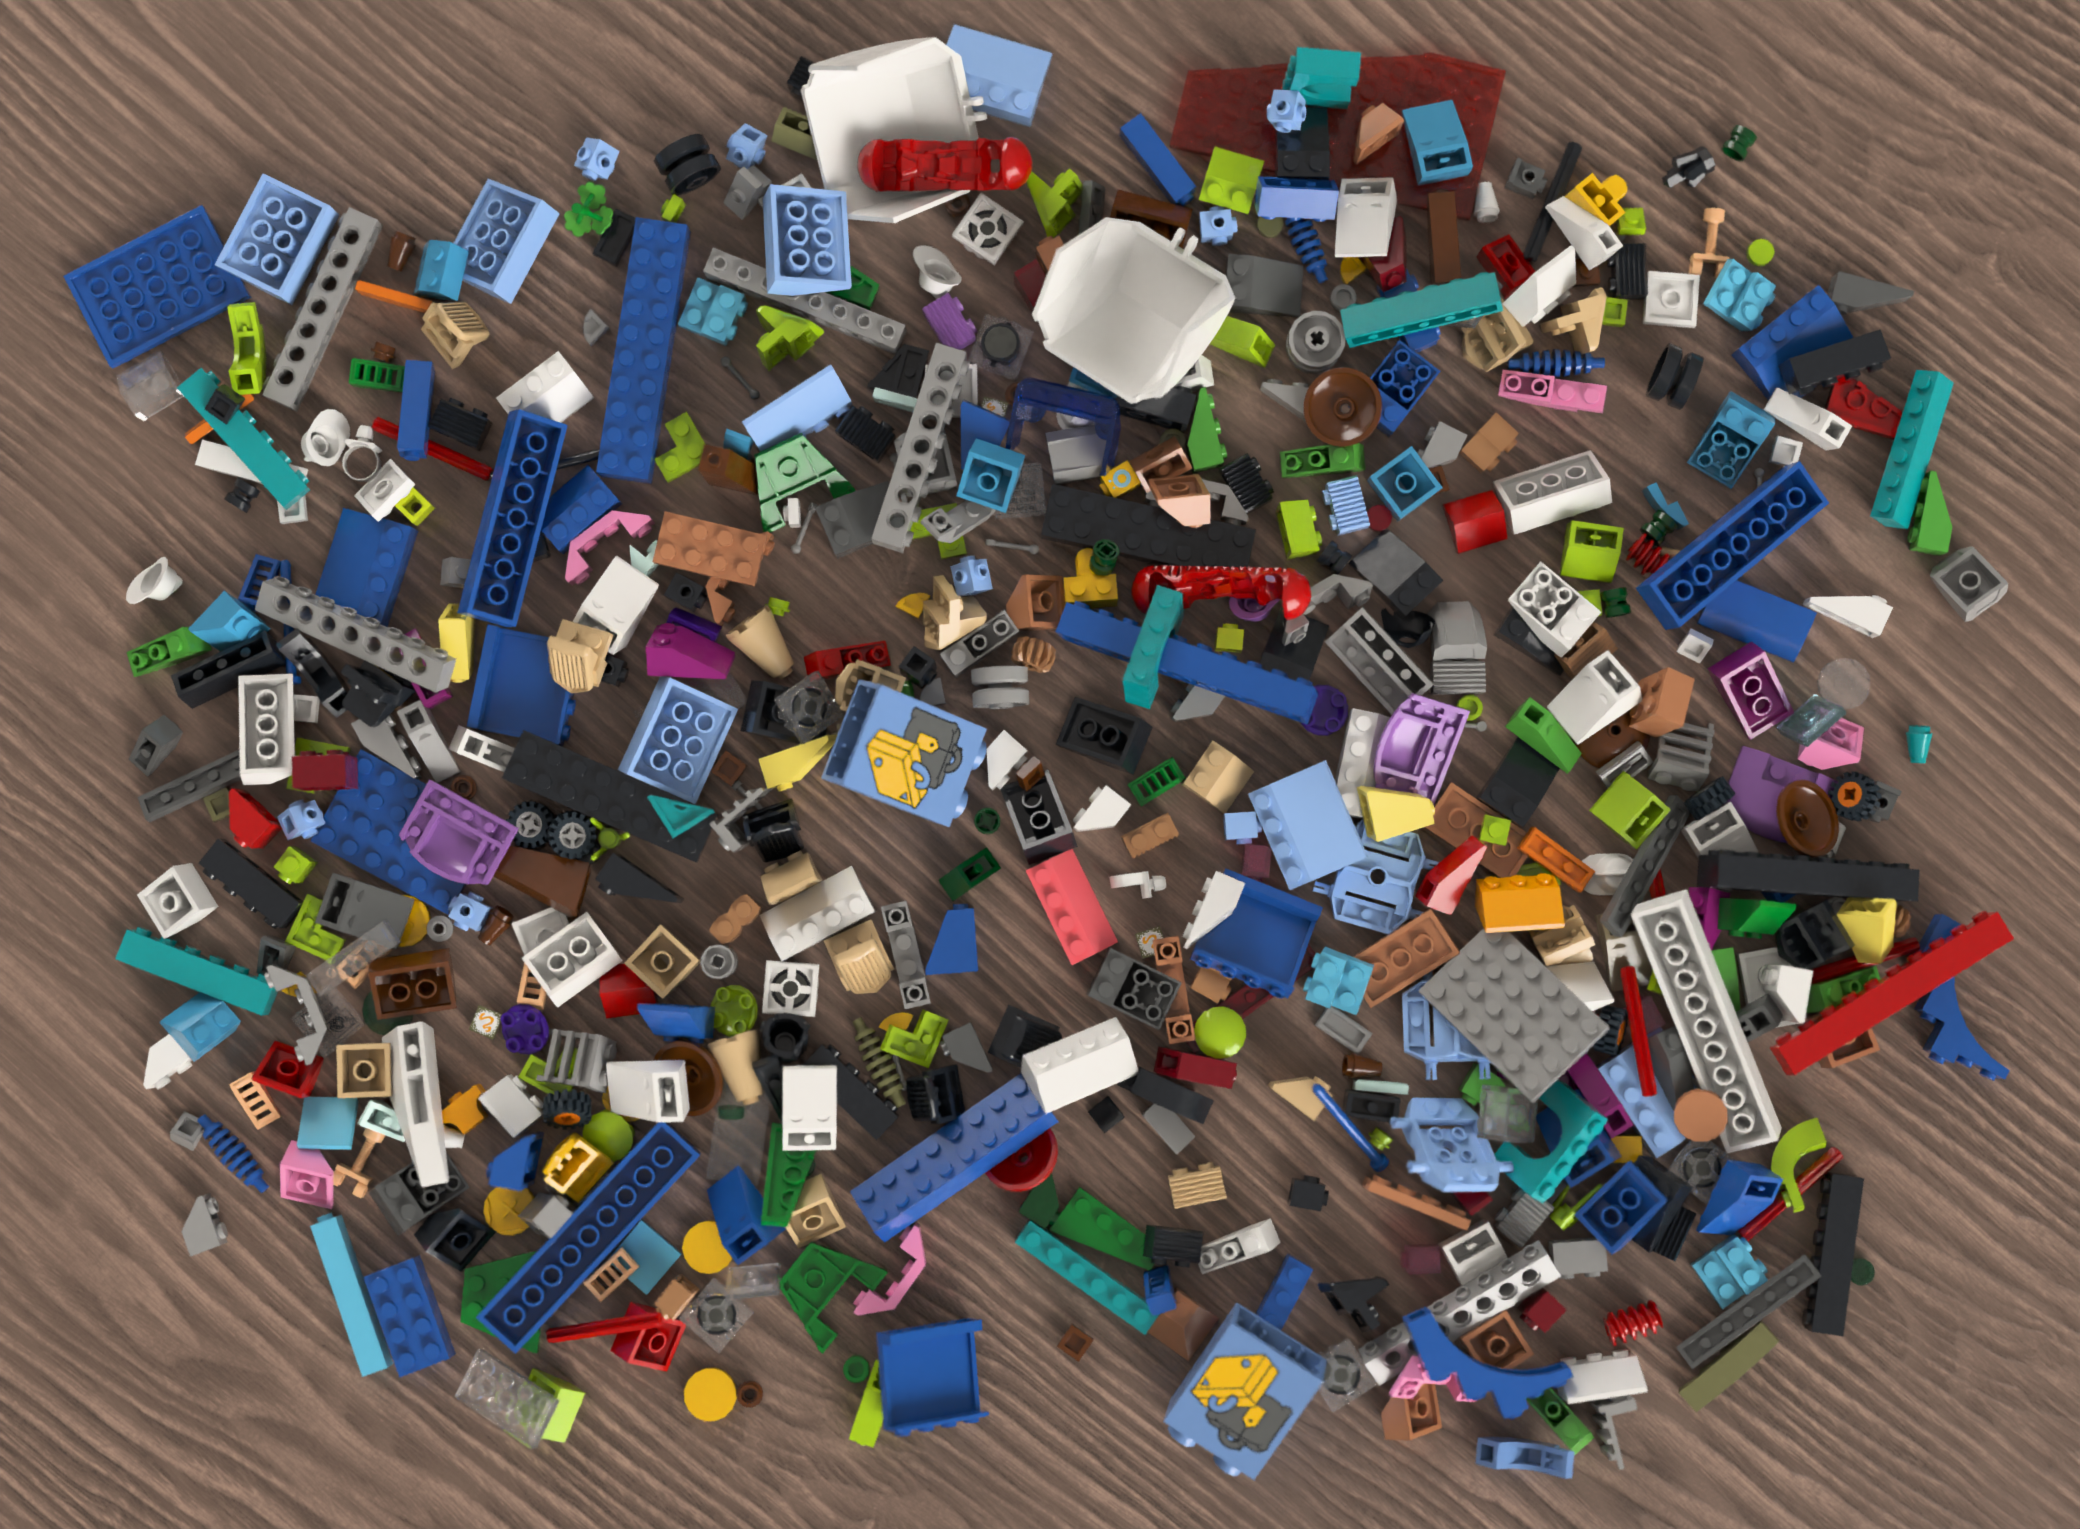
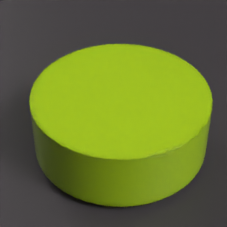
(1760, 252)
(1472, 704)

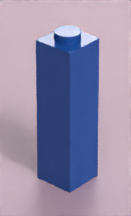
(1158, 161)
(416, 409)

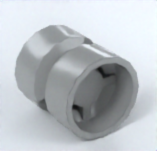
(719, 961)

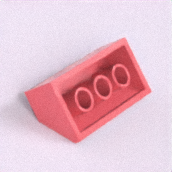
(1071, 906)

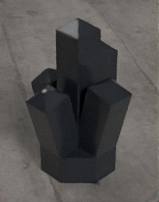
(1690, 167)

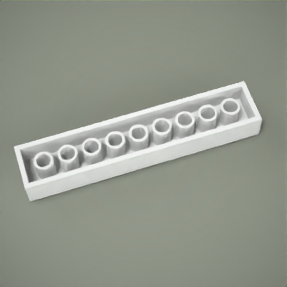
(1706, 1018)

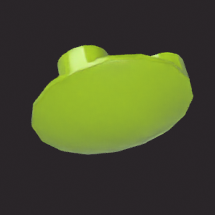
(734, 1010)
(1220, 1032)
(609, 1134)

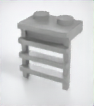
(1681, 766)
(730, 834)
(590, 1061)
(1605, 1410)

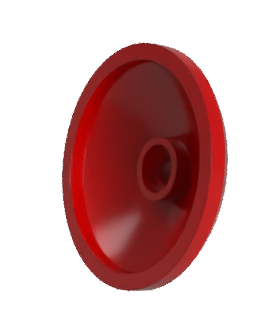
(1021, 1176)

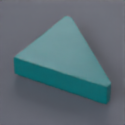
(678, 815)

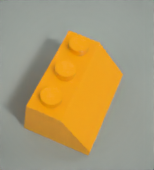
(1519, 903)

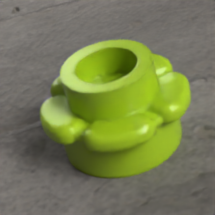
(778, 606)
(1380, 1139)

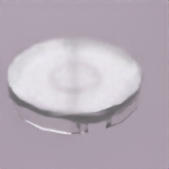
(1844, 683)

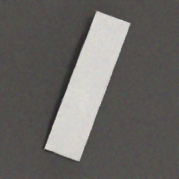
(224, 460)

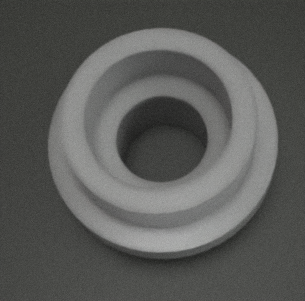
(447, 932)

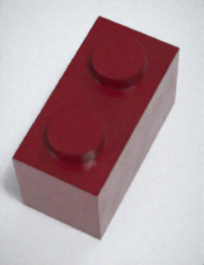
(1541, 1310)

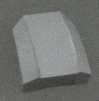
(1075, 454)
(944, 474)
(1968, 582)
(1457, 631)

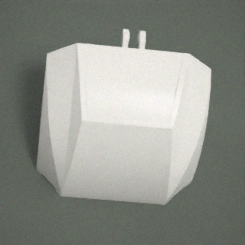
(887, 94)
(1131, 307)

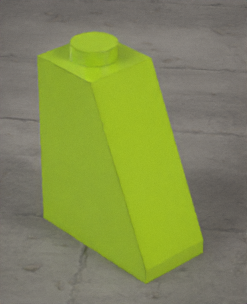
(1244, 341)
(870, 1415)

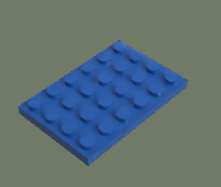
(155, 287)
(366, 828)

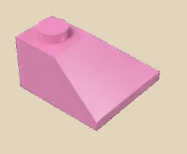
(1835, 747)
(306, 1177)

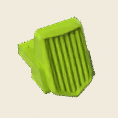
(1055, 202)
(784, 335)

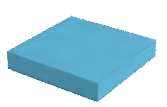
(327, 1123)
(652, 1254)

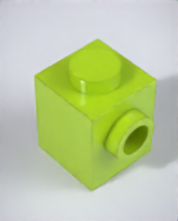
(294, 865)

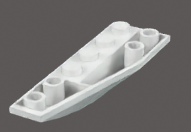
(418, 1099)

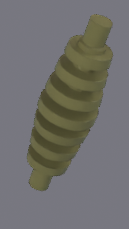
(879, 1063)

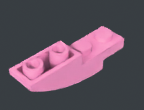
(1552, 392)

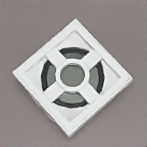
(987, 229)
(791, 988)

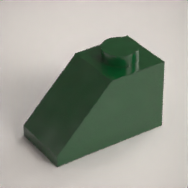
(969, 874)
(1042, 1203)

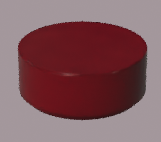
(1379, 518)

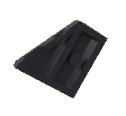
(902, 372)

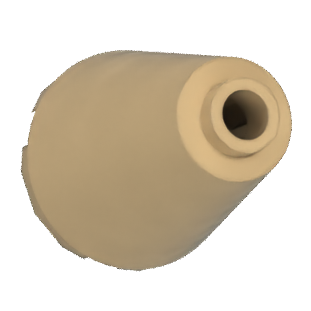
(763, 643)
(735, 1062)

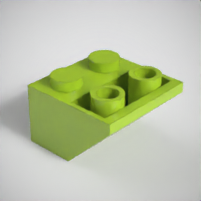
(1591, 551)
(1629, 810)

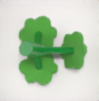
(581, 217)

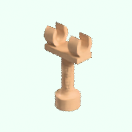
(1713, 217)
(342, 1170)

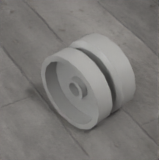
(1319, 327)
(1000, 690)

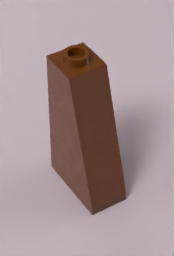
(1443, 237)
(728, 470)
(547, 878)

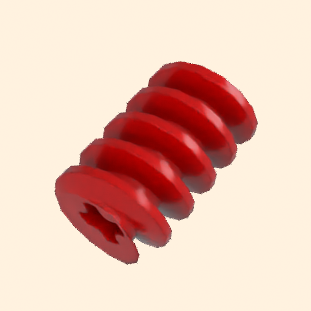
(1646, 556)
(1632, 1322)

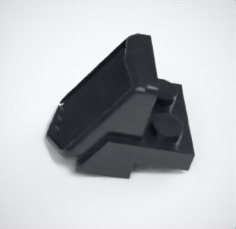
(374, 692)
(774, 831)
(1812, 937)
(1021, 1034)
(935, 1095)
(1351, 1297)

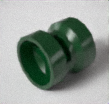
(1739, 142)
(1657, 529)
(1104, 557)
(1616, 602)
(984, 819)

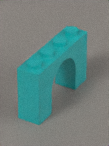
(1323, 76)
(1161, 622)
(1579, 1127)

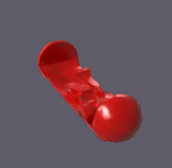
(942, 165)
(1219, 581)

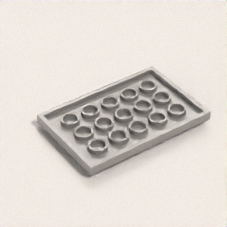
(1514, 1011)

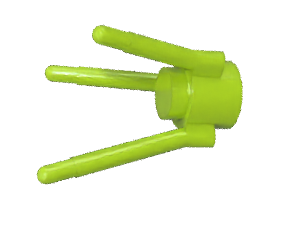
(608, 838)
(1564, 1215)

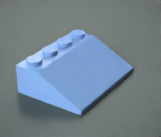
(1002, 73)
(503, 238)
(277, 239)
(806, 240)
(800, 410)
(678, 739)
(1307, 825)
(1650, 1115)

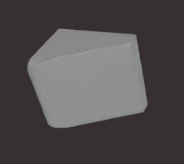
(187, 1131)

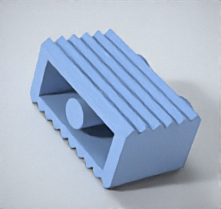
(1346, 505)

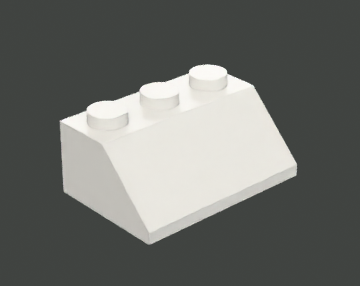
(1544, 289)
(548, 391)
(572, 959)
(1603, 1377)

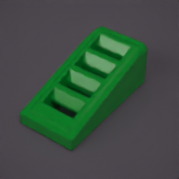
(355, 370)
(1160, 768)

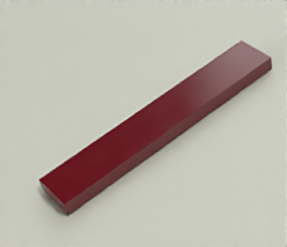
(1248, 999)

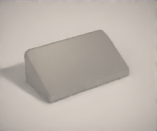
(1169, 1127)

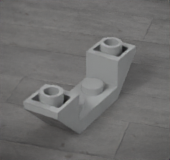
(1232, 509)
(956, 522)
(1348, 589)
(906, 954)
(281, 979)

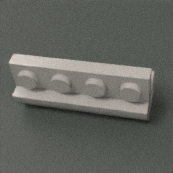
(1378, 661)

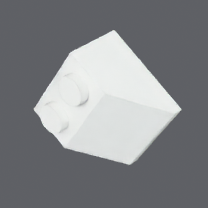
(177, 899)
(1788, 989)
(513, 1105)

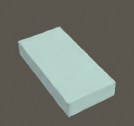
(894, 399)
(1380, 1086)

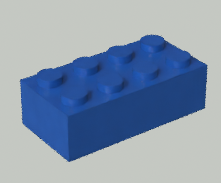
(409, 1316)

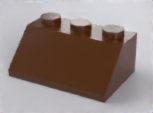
(1156, 214)
(413, 984)

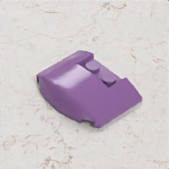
(1418, 746)
(1757, 784)
(456, 836)

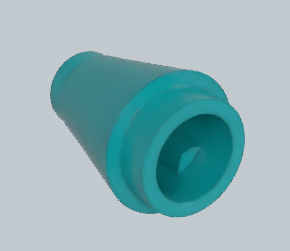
(1918, 742)

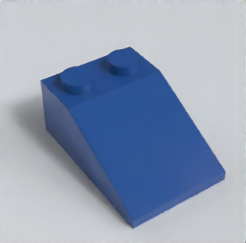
(679, 1021)
(1621, 1208)

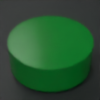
(856, 1369)

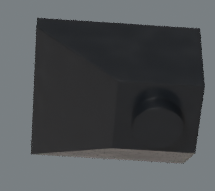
(453, 1237)

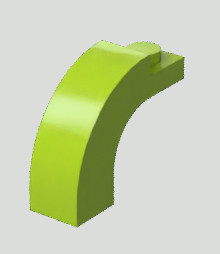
(249, 361)
(1792, 1146)

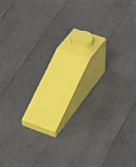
(794, 763)

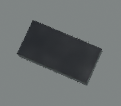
(615, 238)

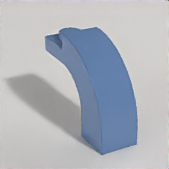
(1524, 1454)

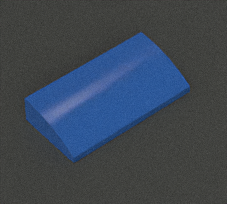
(1759, 617)

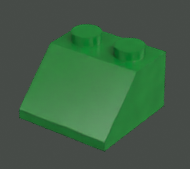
(1752, 916)

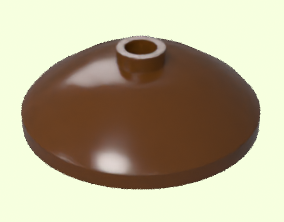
(1327, 397)
(1605, 746)
(1807, 818)
(706, 1085)

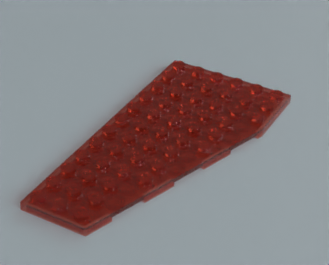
(1231, 113)

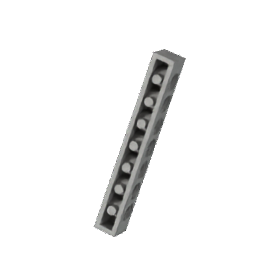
(816, 306)
(325, 323)
(943, 359)
(273, 603)
(1465, 1308)

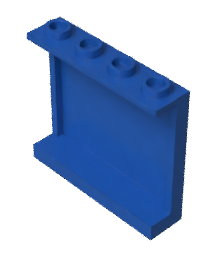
(517, 690)
(1261, 938)
(929, 1376)

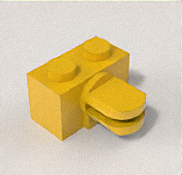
(1600, 198)
(1089, 587)

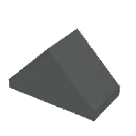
(274, 951)

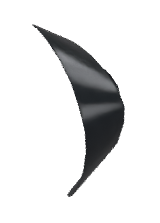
(1413, 625)

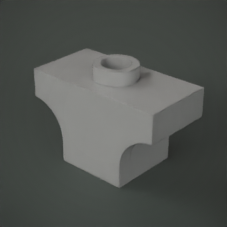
(746, 190)

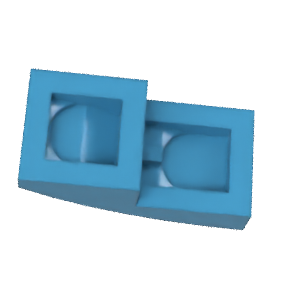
(738, 443)
(1657, 501)

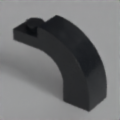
(316, 669)
(1168, 1095)

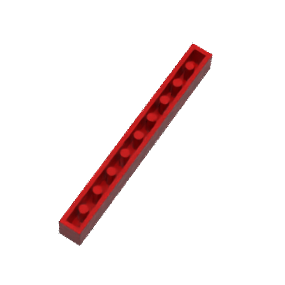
(1891, 993)

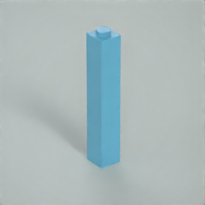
(351, 1294)

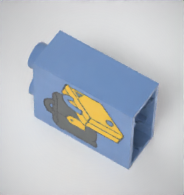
(905, 753)
(1244, 1392)

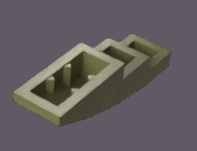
(1728, 1366)

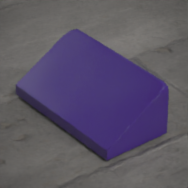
(694, 623)

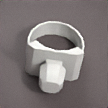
(364, 436)
(1141, 878)

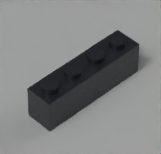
(1834, 362)
(221, 671)
(251, 883)
(855, 1095)

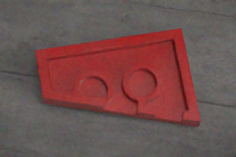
(1863, 408)

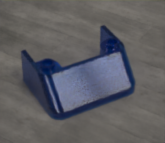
(1037, 395)

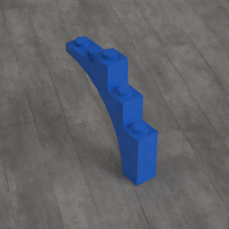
(1950, 1034)
(1475, 1378)

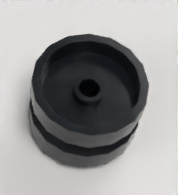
(687, 164)
(1675, 376)

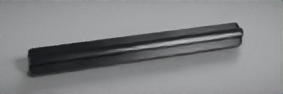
(1555, 192)

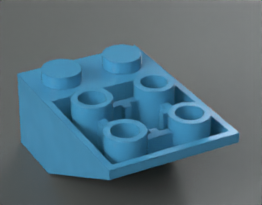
(1437, 142)
(1731, 439)

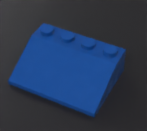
(1802, 328)
(367, 564)

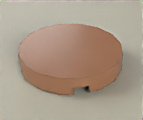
(1700, 1115)

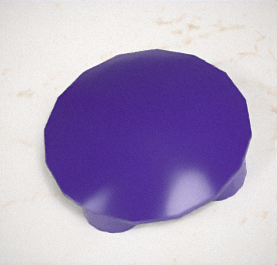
(1328, 712)
(524, 1029)

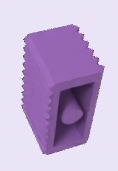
(948, 322)

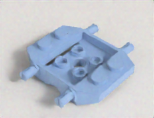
(1395, 889)
(1448, 1041)
(1472, 1161)

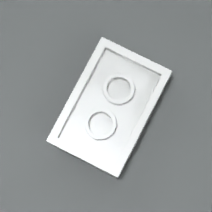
(1751, 968)

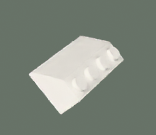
(1553, 492)
(266, 728)
(1358, 756)
(817, 913)
(1079, 1065)

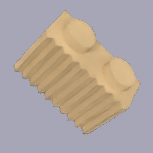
(1197, 1185)

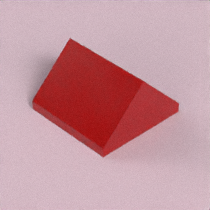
(1507, 262)
(1476, 521)
(623, 991)
(285, 1072)

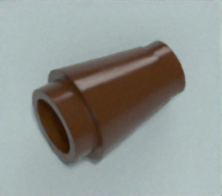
(400, 250)
(496, 923)
(1360, 1067)

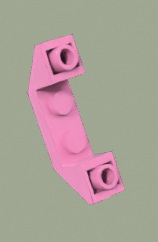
(577, 567)
(873, 1301)
(1413, 1377)

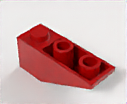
(833, 661)
(1449, 878)

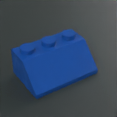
(577, 508)
(517, 1165)

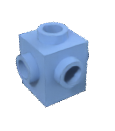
(1286, 110)
(746, 147)
(596, 159)
(1212, 233)
(971, 576)
(301, 819)
(477, 915)

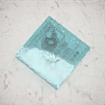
(1811, 720)

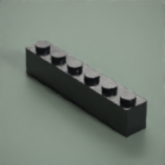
(1833, 1253)

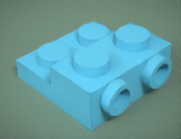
(1740, 296)
(713, 311)
(1338, 980)
(1730, 1270)

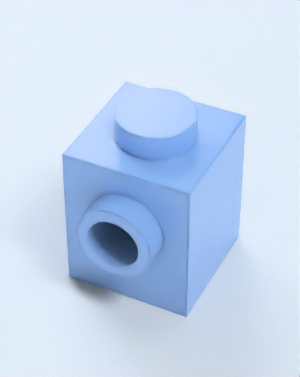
(1241, 827)

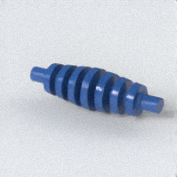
(1308, 247)
(1555, 363)
(233, 1154)

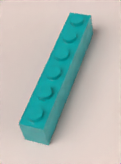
(1421, 309)
(247, 442)
(1912, 449)
(197, 971)
(1086, 1275)

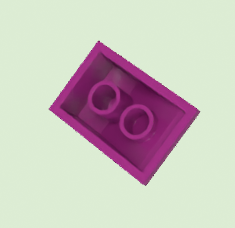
(683, 653)
(1751, 689)

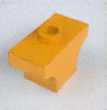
(465, 1109)

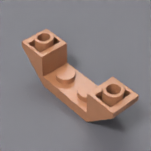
(721, 606)
(1169, 962)

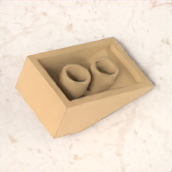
(790, 878)

